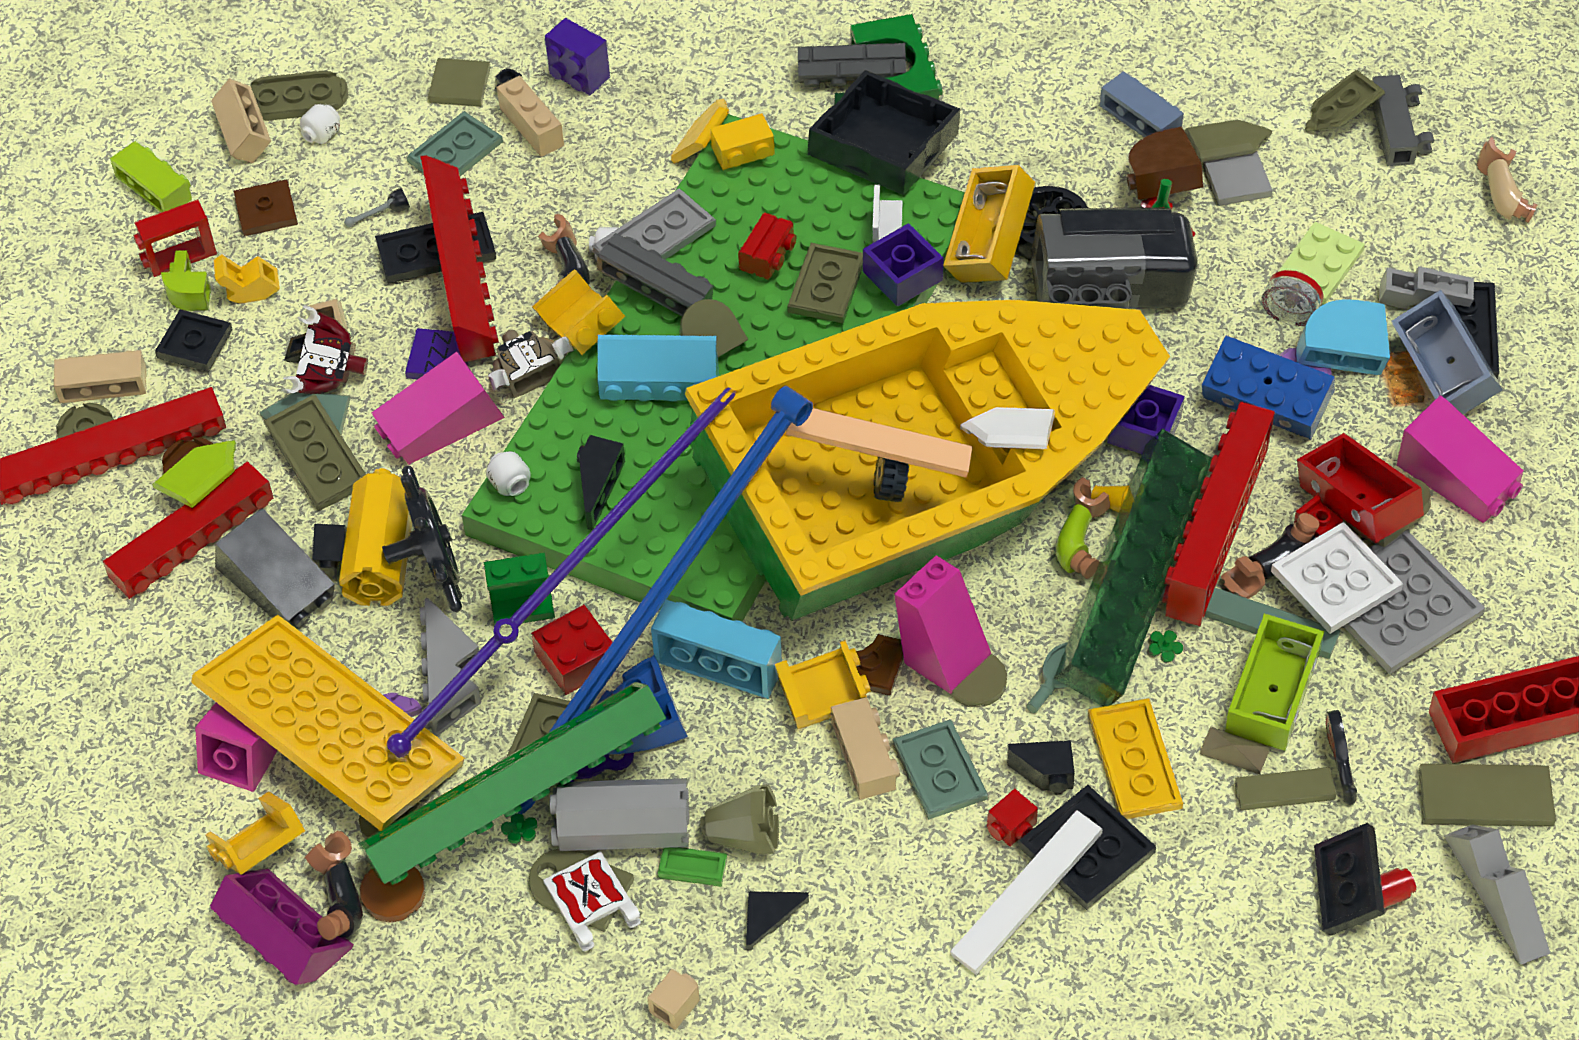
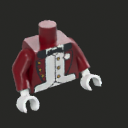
(325, 356)

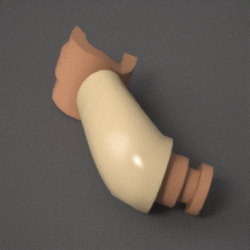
(1503, 189)

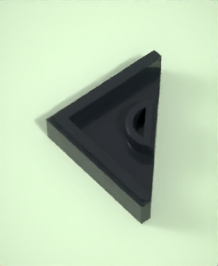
(769, 911)

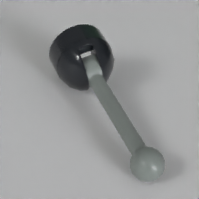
(396, 201)

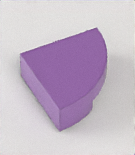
(408, 705)

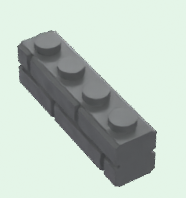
(848, 62)
(652, 275)

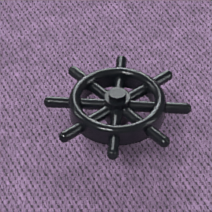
(428, 540)

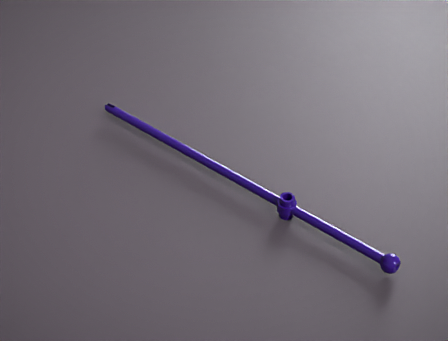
(400, 743)

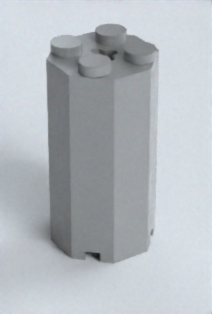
(620, 814)

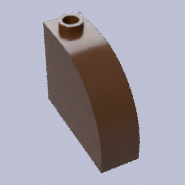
(1164, 156)

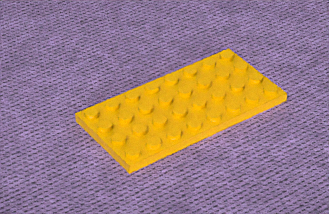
(326, 721)

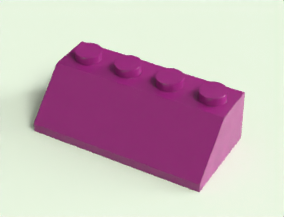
(277, 925)

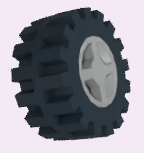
(890, 479)

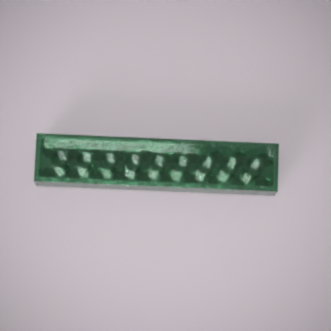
(1133, 569)

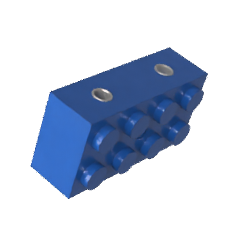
(1296, 391)

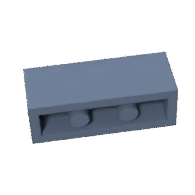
(1139, 106)

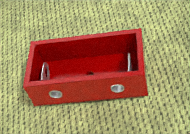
(1348, 471)

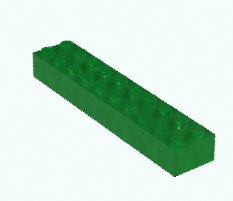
(512, 782)

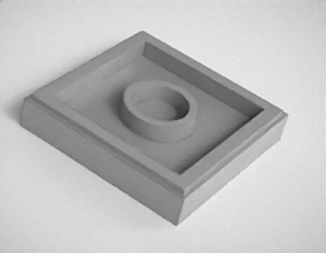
(1238, 179)

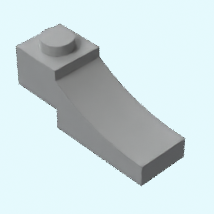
(1407, 288)

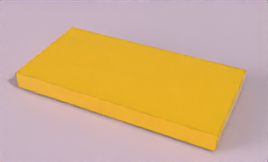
(1135, 759)

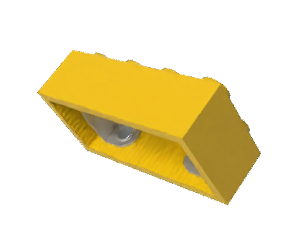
(989, 224)

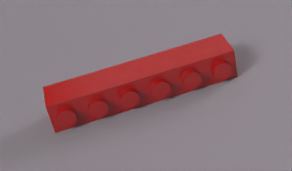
(188, 531)

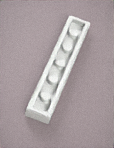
(1026, 892)

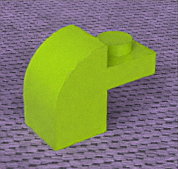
(186, 288)

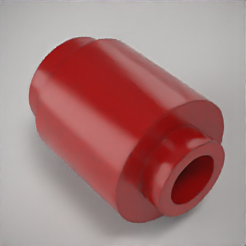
(1397, 886)

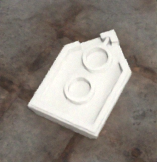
(1012, 427)

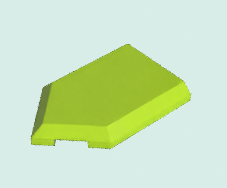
(198, 473)

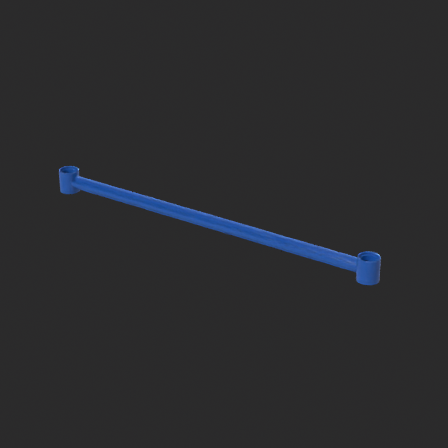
(789, 409)

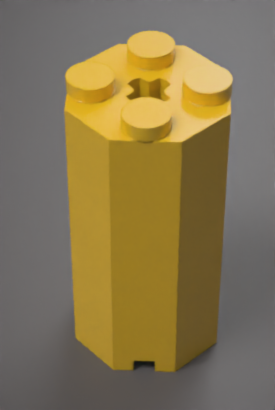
(375, 519)

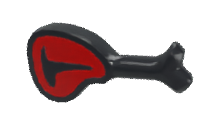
(1338, 745)

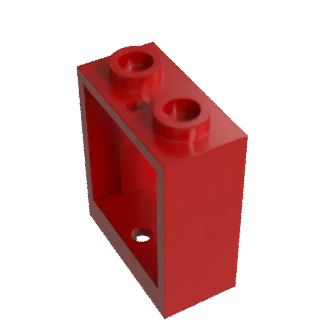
(171, 223)

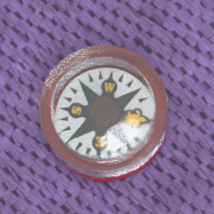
(1291, 297)

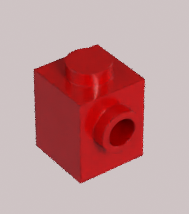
(1012, 818)

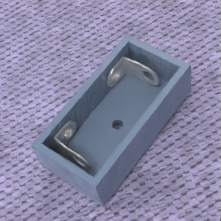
(1433, 337)

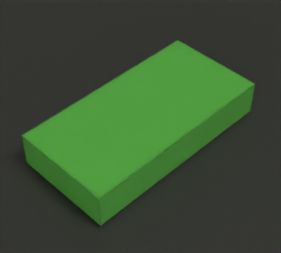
(692, 866)

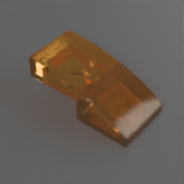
(1403, 379)

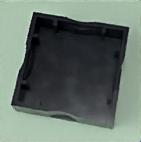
(884, 132)

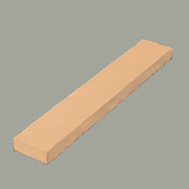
(884, 442)

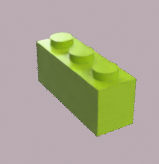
(151, 177)

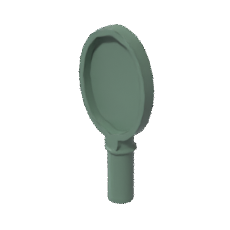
(1048, 671)

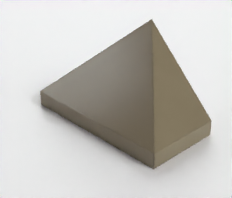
(1235, 750)

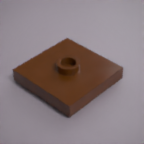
(265, 207)

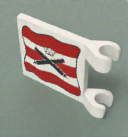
(588, 894)

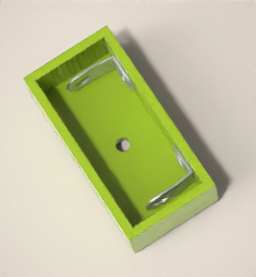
(1279, 659)

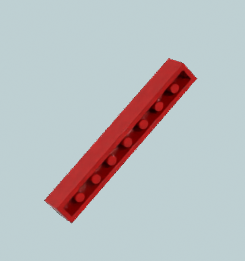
(109, 445)

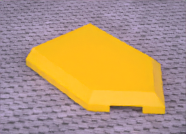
(699, 133)

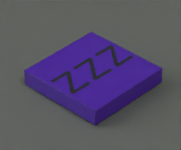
(429, 350)

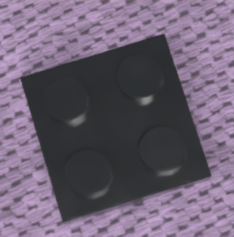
(193, 340)

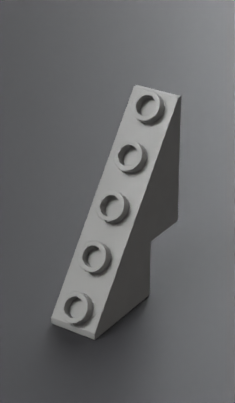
(447, 654)
(1501, 889)

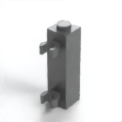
(1395, 123)

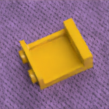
(821, 683)
(259, 838)

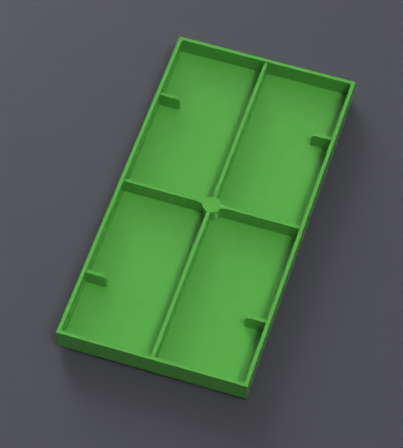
(550, 516)

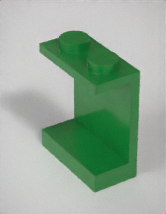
(513, 582)

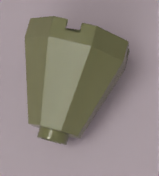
(744, 821)

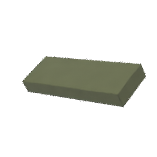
(1285, 788)

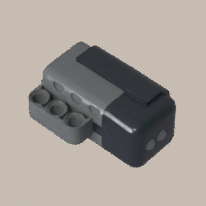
(1114, 258)

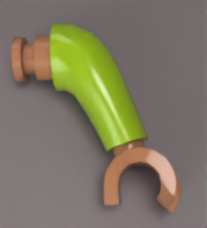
(1070, 545)

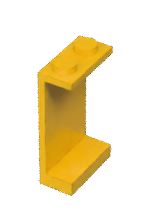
(578, 312)

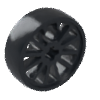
(1052, 200)

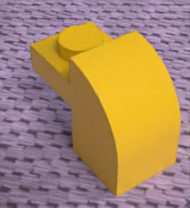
(247, 283)

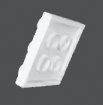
(1336, 577)

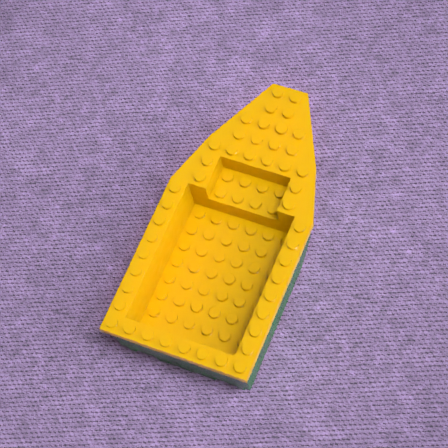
(926, 371)

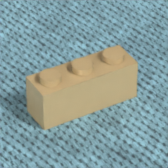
(530, 116)
(240, 121)
(100, 376)
(864, 748)

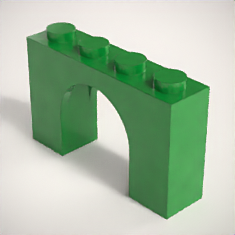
(902, 30)

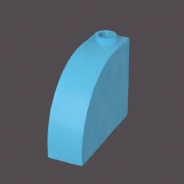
(1346, 337)

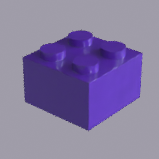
(577, 56)
(902, 264)
(1150, 413)

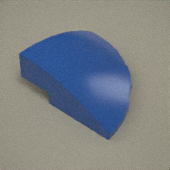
(672, 728)

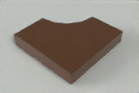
(881, 663)

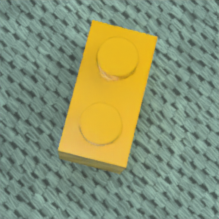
(742, 141)

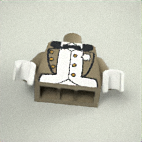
(527, 361)

